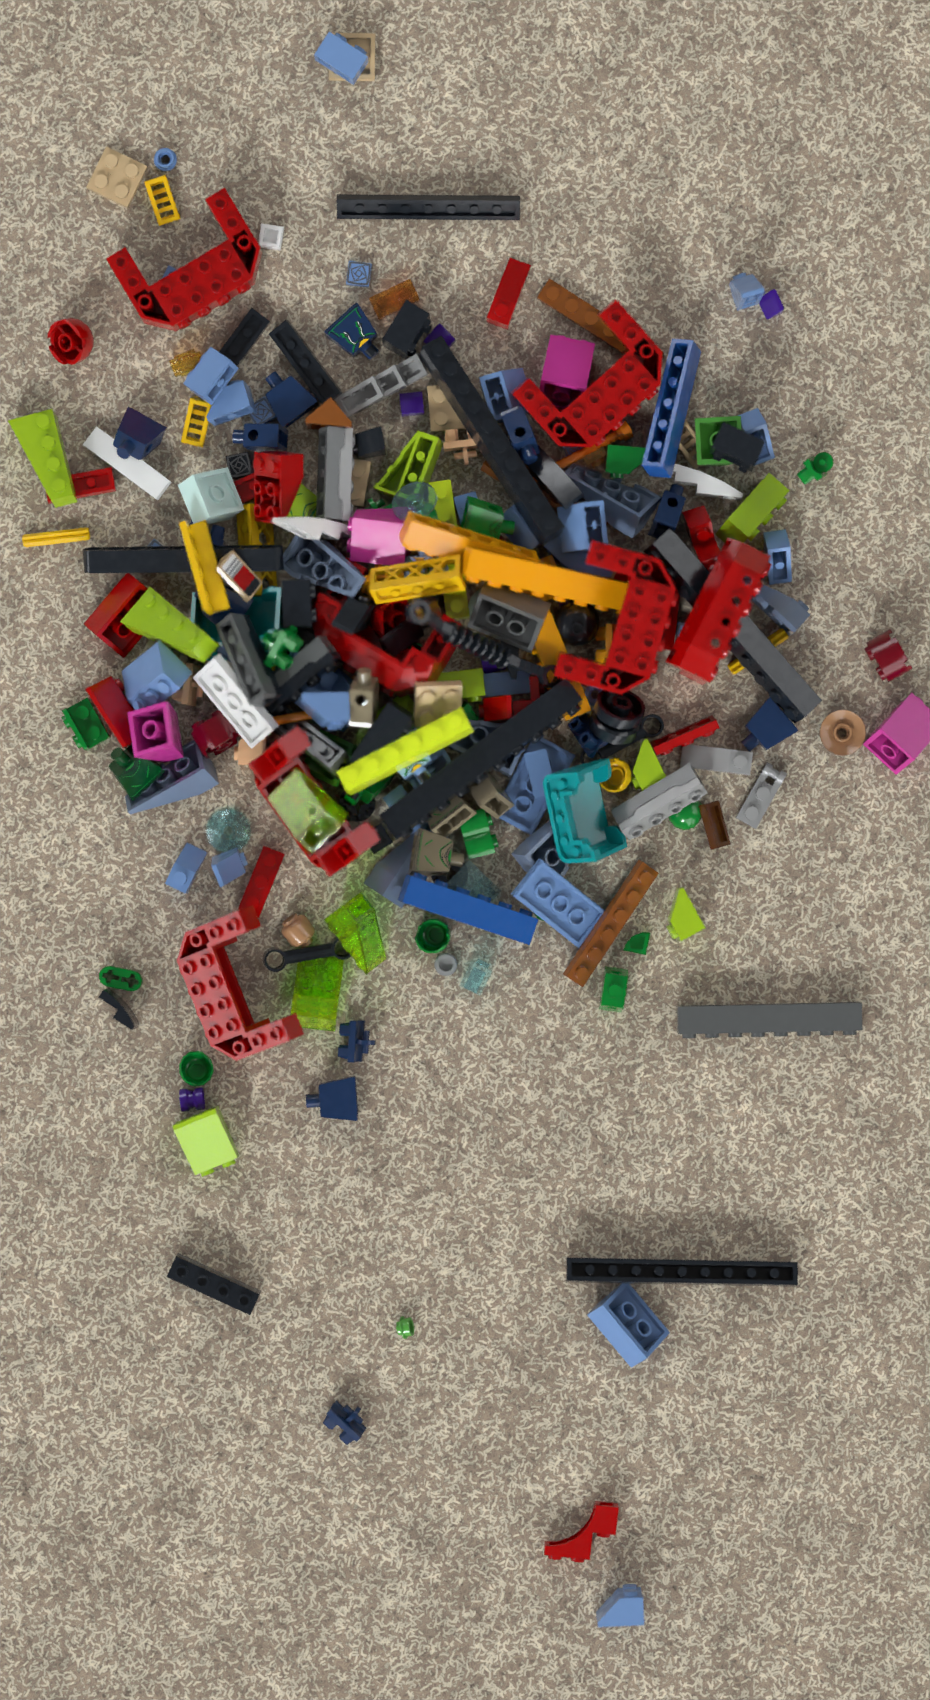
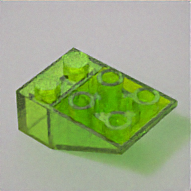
(306, 810)
(359, 932)
(318, 993)

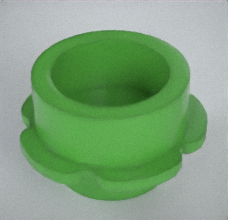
(405, 1327)

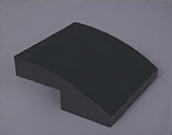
(124, 1013)

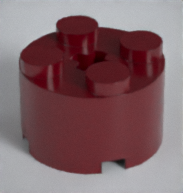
(888, 656)
(214, 734)

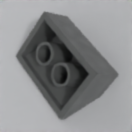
(509, 616)

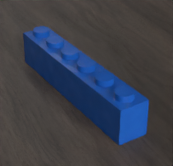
(671, 408)
(467, 909)

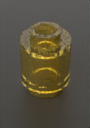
(185, 362)

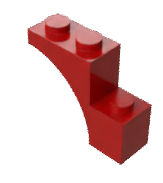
(701, 536)
(578, 1546)

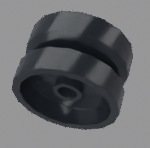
(617, 717)

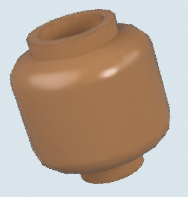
(298, 930)

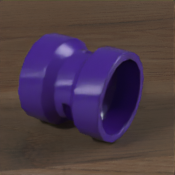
(192, 1099)

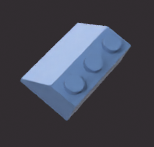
(154, 676)
(628, 1324)

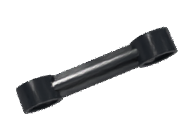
(610, 749)
(304, 954)

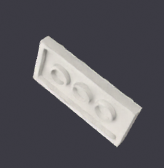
(225, 691)

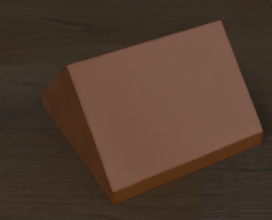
(328, 415)

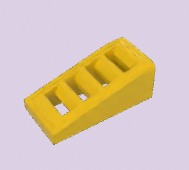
(155, 181)
(190, 440)

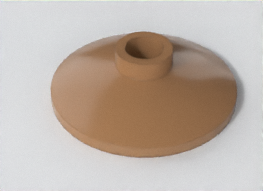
(854, 730)

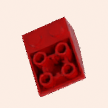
(276, 483)

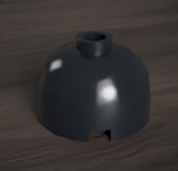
(577, 623)

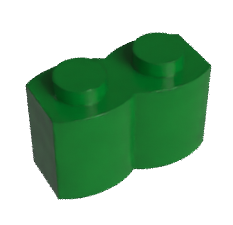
(478, 836)

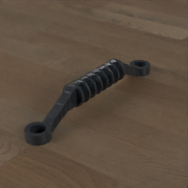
(478, 645)

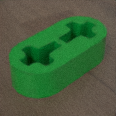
(119, 984)

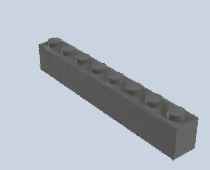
(769, 1018)

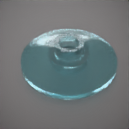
(414, 497)
(240, 830)

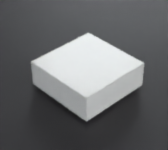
(271, 236)

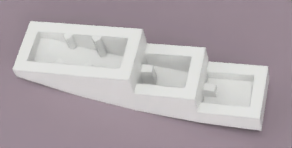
(133, 469)
(705, 484)
(314, 528)

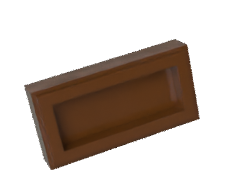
(714, 825)

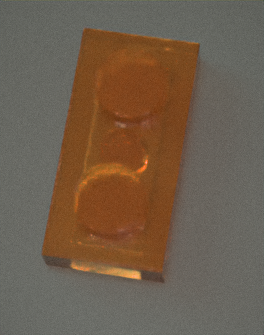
(393, 299)

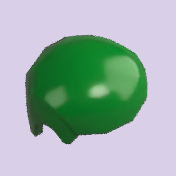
(687, 817)
(433, 936)
(196, 1068)

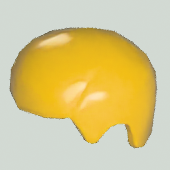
(619, 778)

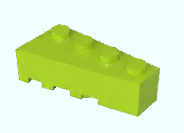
(45, 449)
(159, 620)

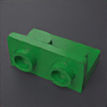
(86, 724)

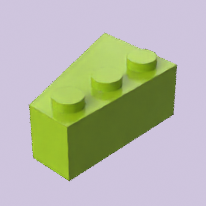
(413, 465)
(754, 510)

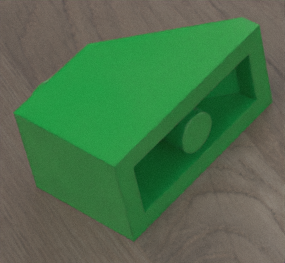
(623, 460)

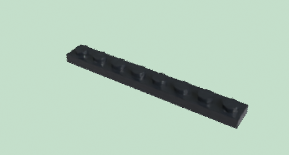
(428, 207)

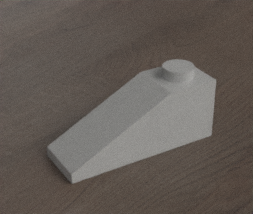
(717, 759)

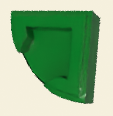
(638, 943)

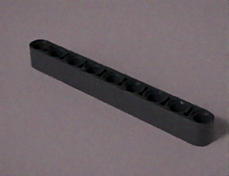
(174, 558)

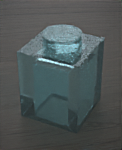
(476, 976)

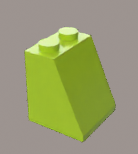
(206, 1141)

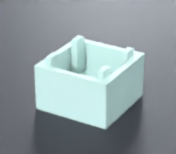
(211, 496)

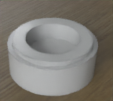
(445, 964)

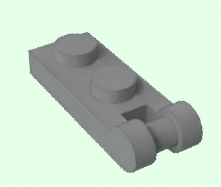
(760, 796)

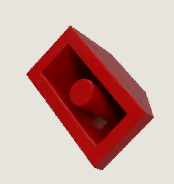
(496, 709)

